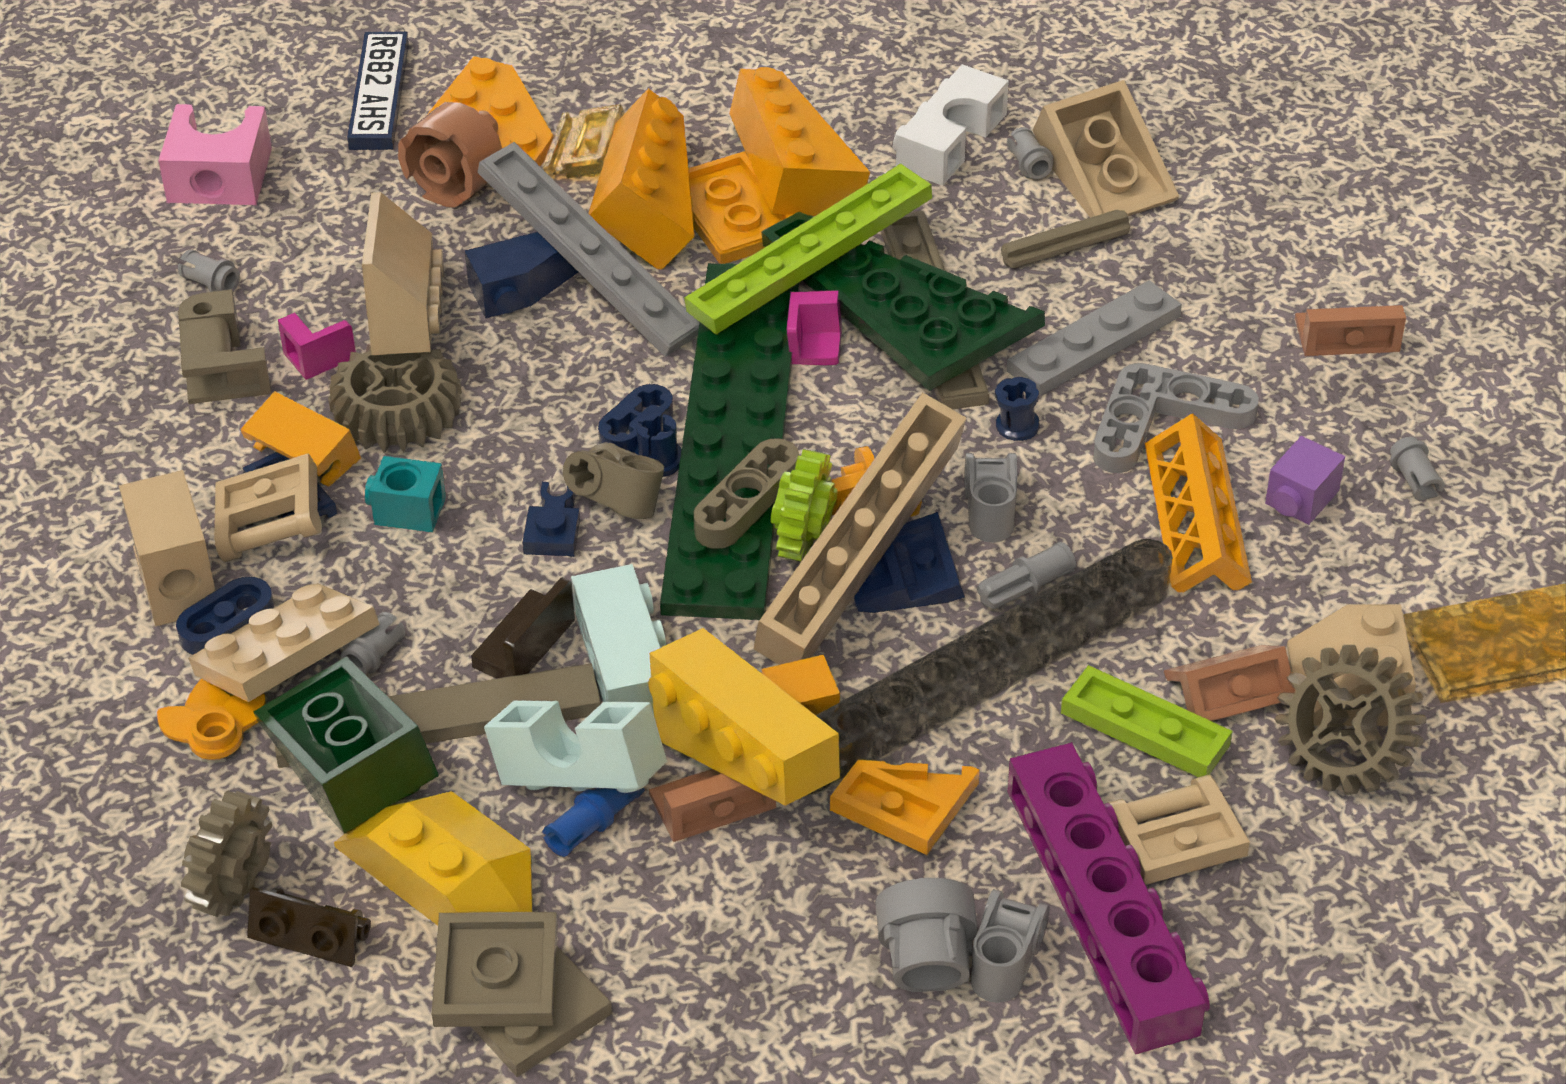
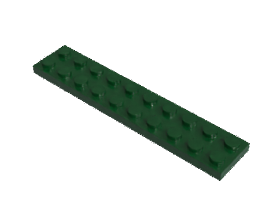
(732, 407)

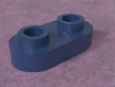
(222, 612)

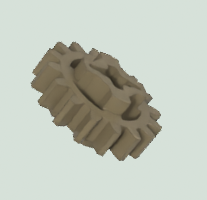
(226, 853)

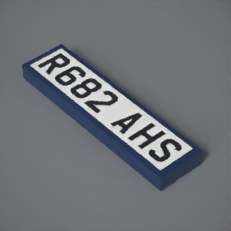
(378, 91)

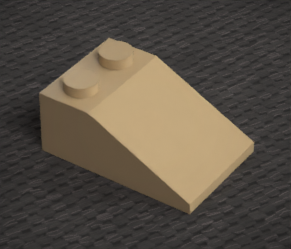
(1105, 152)

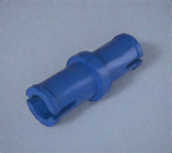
(591, 812)

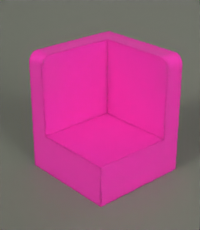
(814, 327)
(315, 351)

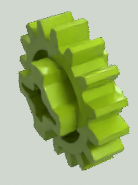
(803, 504)

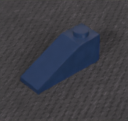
(515, 273)

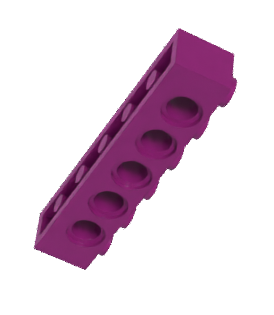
(1107, 899)

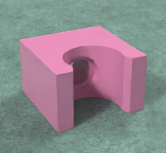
(215, 166)

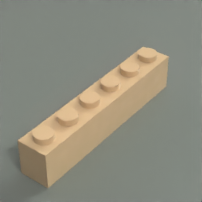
(859, 532)

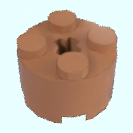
(446, 152)

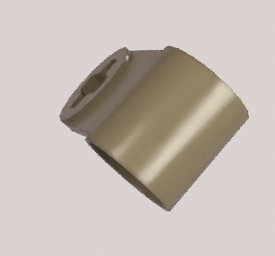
(615, 479)

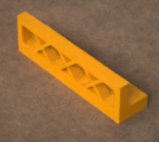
(1208, 496)

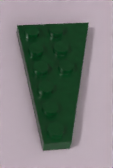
(917, 310)

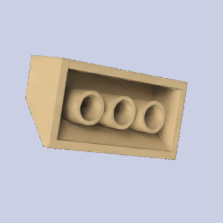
(400, 280)

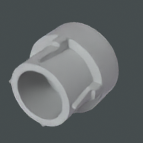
(927, 932)

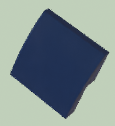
(913, 570)

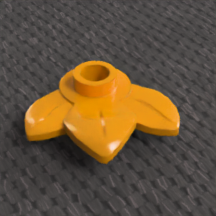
(210, 720)

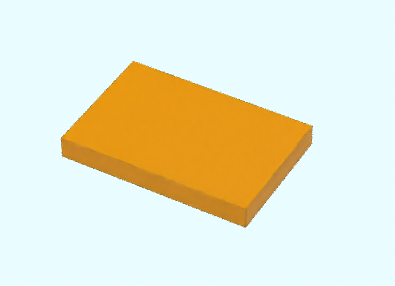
(729, 207)

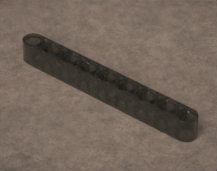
(999, 654)

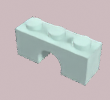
(612, 746)

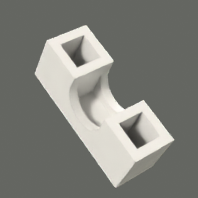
(936, 136)

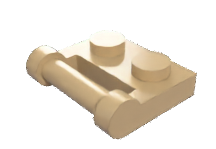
(263, 495)
(1185, 839)

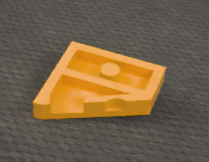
(903, 800)

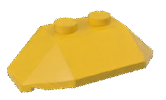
(443, 857)

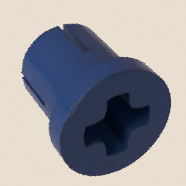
(657, 443)

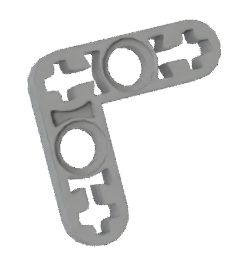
(1159, 396)

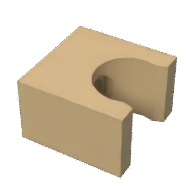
(167, 544)

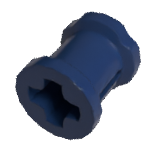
(1012, 405)

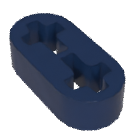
(630, 411)

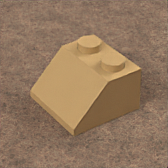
(1358, 625)

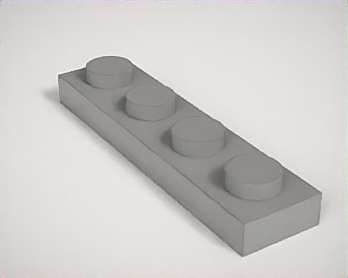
(1095, 337)

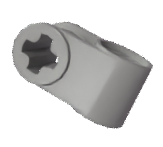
(991, 496)
(1006, 946)

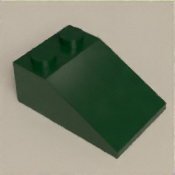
(348, 743)

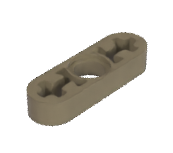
(743, 512)

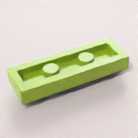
(1146, 722)

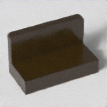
(526, 632)

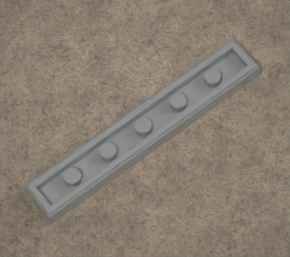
(589, 248)

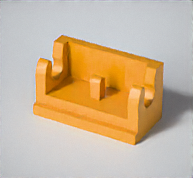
(299, 431)

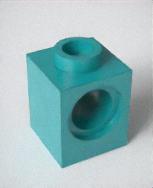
(406, 493)

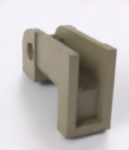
(207, 361)

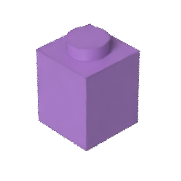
(1304, 480)

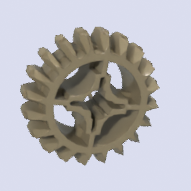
(395, 397)
(1365, 735)

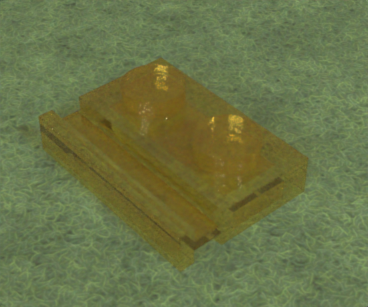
(582, 142)

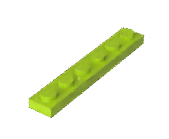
(807, 248)

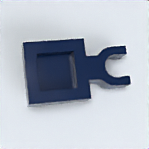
(553, 527)

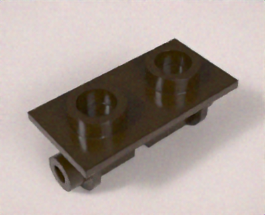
(305, 926)

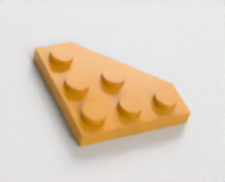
(499, 90)

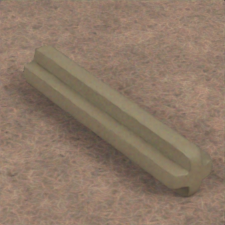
(1065, 238)

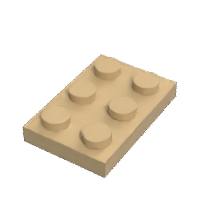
(283, 641)

